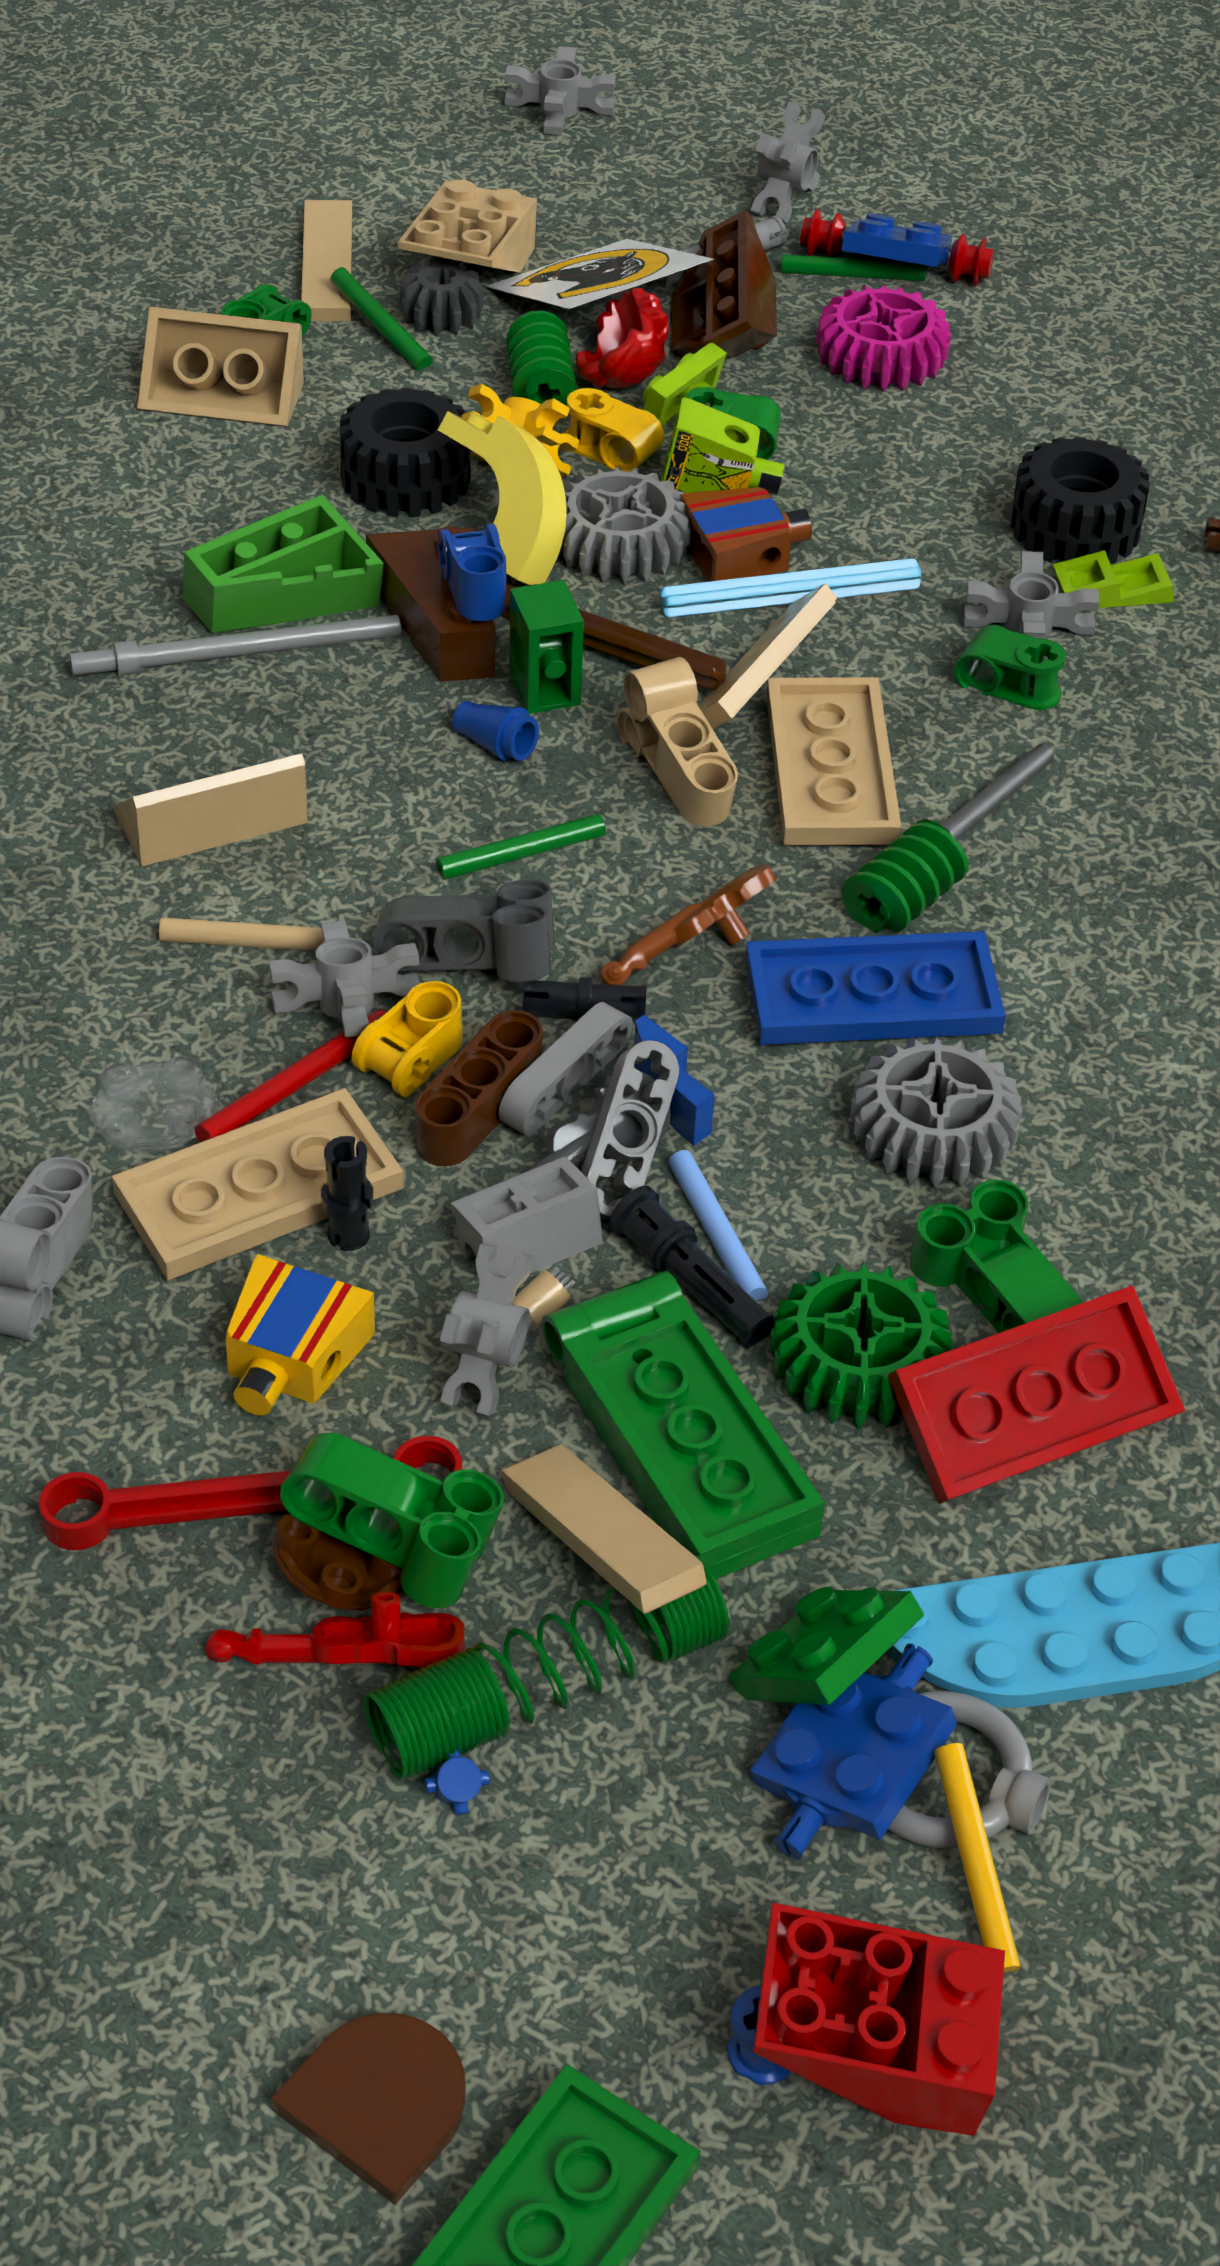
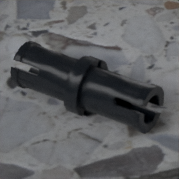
(576, 999)
(347, 1193)

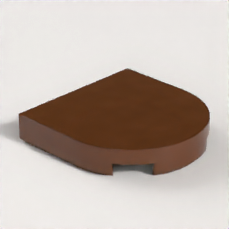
(379, 2098)

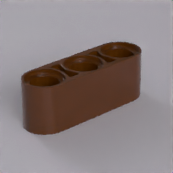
(466, 1096)

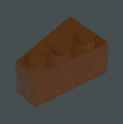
(426, 608)

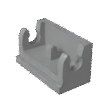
(537, 1213)

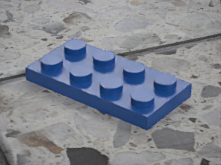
(873, 987)

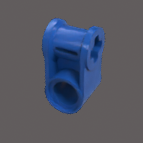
(474, 571)

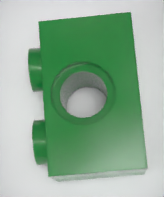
(546, 646)

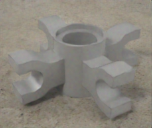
(560, 90)
(788, 162)
(1031, 603)
(344, 977)
(487, 1329)

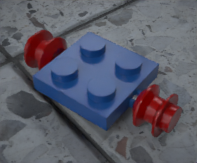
(915, 244)

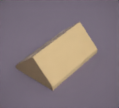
(221, 366)
(215, 810)

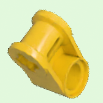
(614, 431)
(412, 1037)

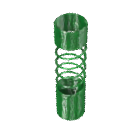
(462, 1705)

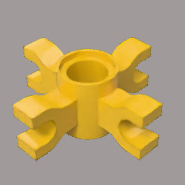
(529, 415)

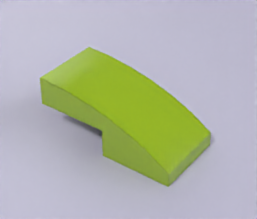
(1121, 584)

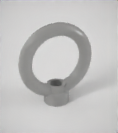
(1016, 1795)

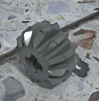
(441, 296)

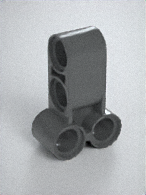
(510, 928)

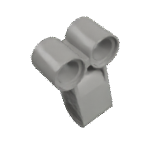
(40, 1239)

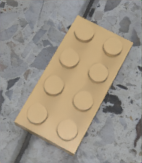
(832, 761)
(246, 1184)

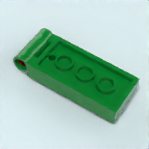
(683, 1425)

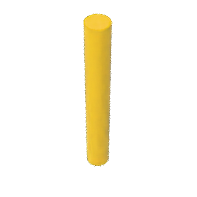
(975, 1852)

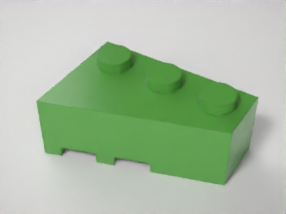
(282, 570)

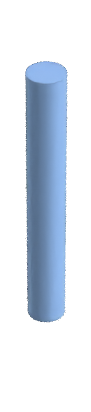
(716, 1224)

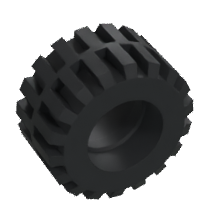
(398, 455)
(1079, 499)

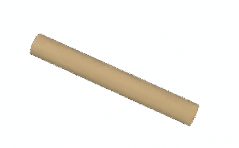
(240, 934)

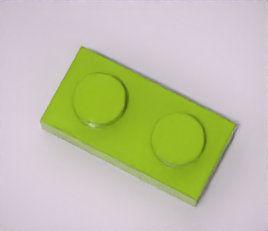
(693, 371)

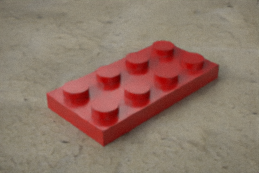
(1035, 1393)

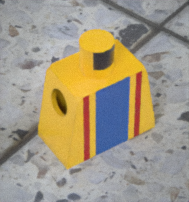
(293, 1333)

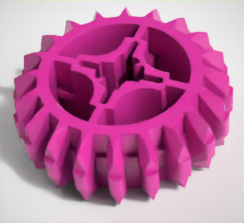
(883, 337)

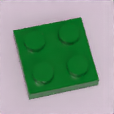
(825, 1645)

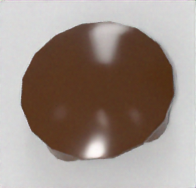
(331, 1568)

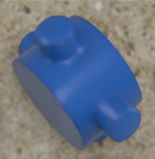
(457, 1782)

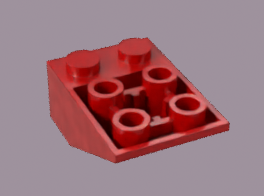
(883, 2016)

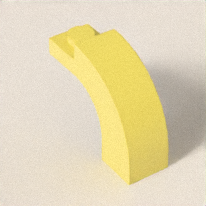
(530, 492)

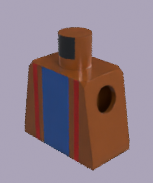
(742, 532)

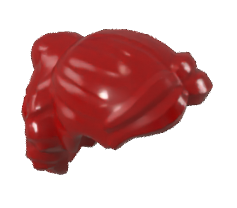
(628, 342)

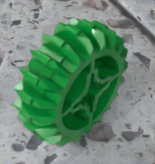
(819, 1344)

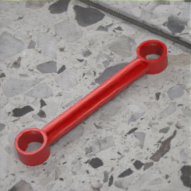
(190, 1499)

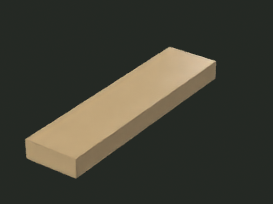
(325, 249)
(766, 655)
(604, 1528)

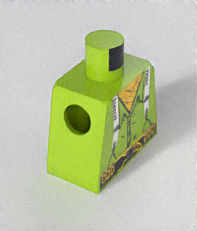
(716, 453)

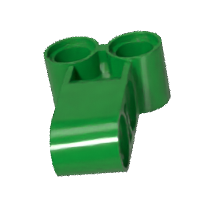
(990, 1257)
(396, 1513)

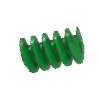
(540, 358)
(905, 878)

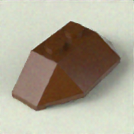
(728, 297)

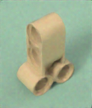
(678, 740)

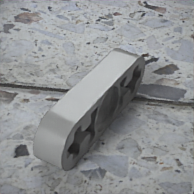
(565, 1064)
(626, 1081)

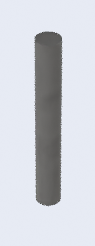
(999, 791)

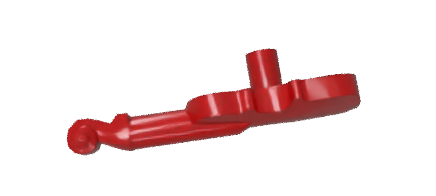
(385, 1638)

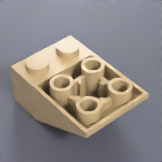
(475, 226)

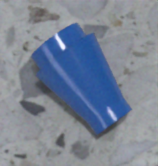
(499, 729)

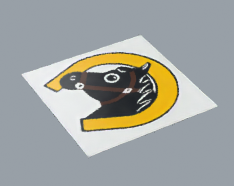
(598, 273)

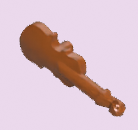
(690, 921)

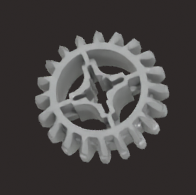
(624, 524)
(936, 1111)

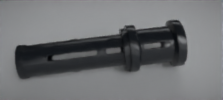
(676, 1250)

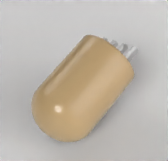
(544, 1295)

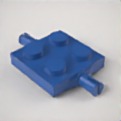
(856, 1756)

